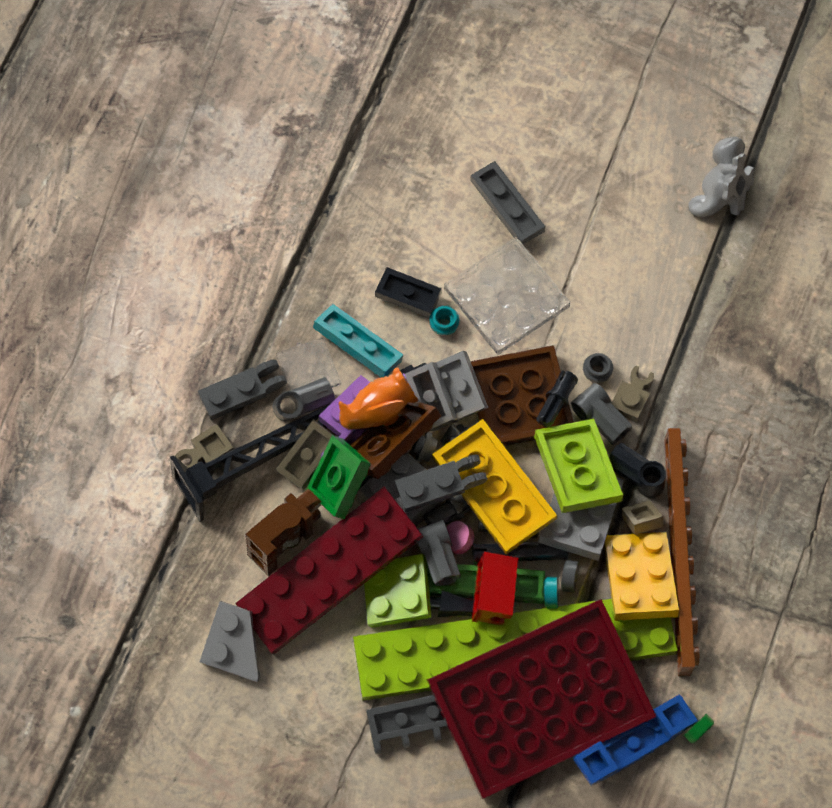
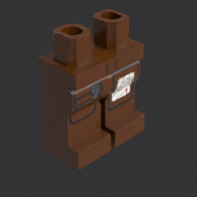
(282, 529)

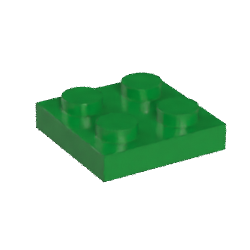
(338, 476)

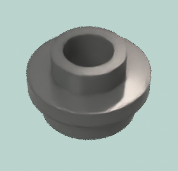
(601, 360)

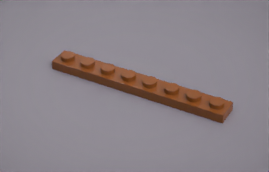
(682, 564)

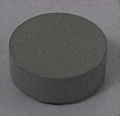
(570, 576)

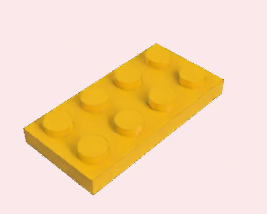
(508, 500)

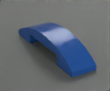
(629, 747)

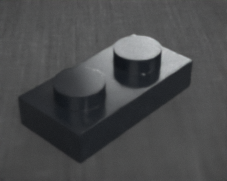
(408, 292)

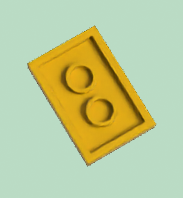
(641, 576)

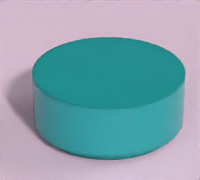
(551, 592)

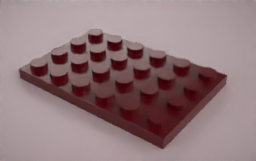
(541, 698)

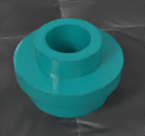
(444, 312)

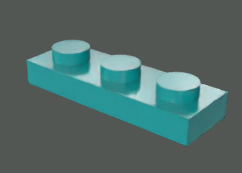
(358, 341)

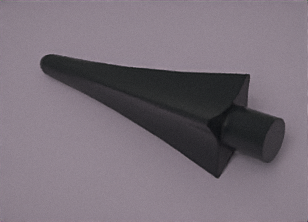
(451, 605)

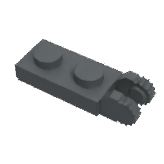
(240, 389)
(438, 483)

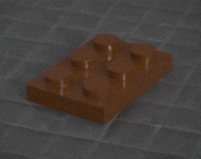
(386, 444)

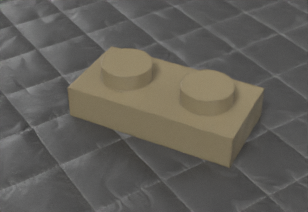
(305, 454)

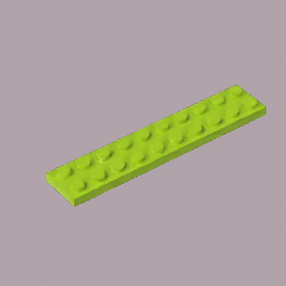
(405, 658)

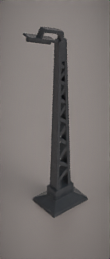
(197, 482)

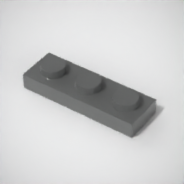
(507, 203)

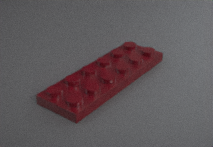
(329, 569)

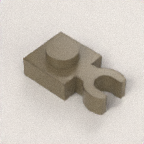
(632, 397)
(206, 446)

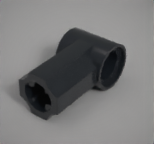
(636, 467)

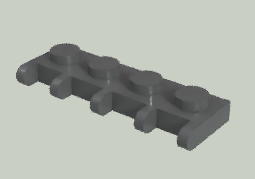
(404, 719)

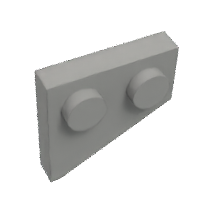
(232, 642)

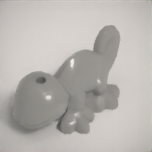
(725, 182)

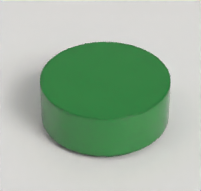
(699, 729)

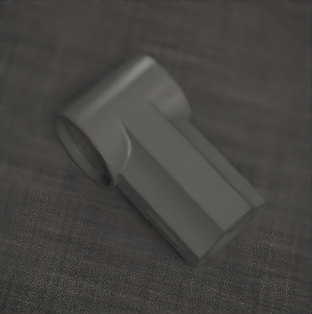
(305, 398)
(596, 405)
(438, 553)

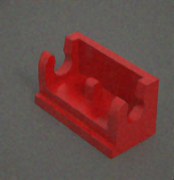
(494, 588)

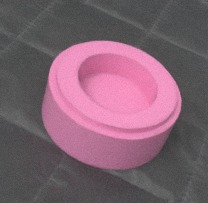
(461, 537)

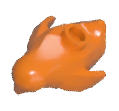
(377, 402)

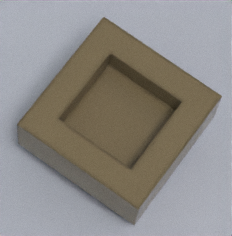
(642, 517)

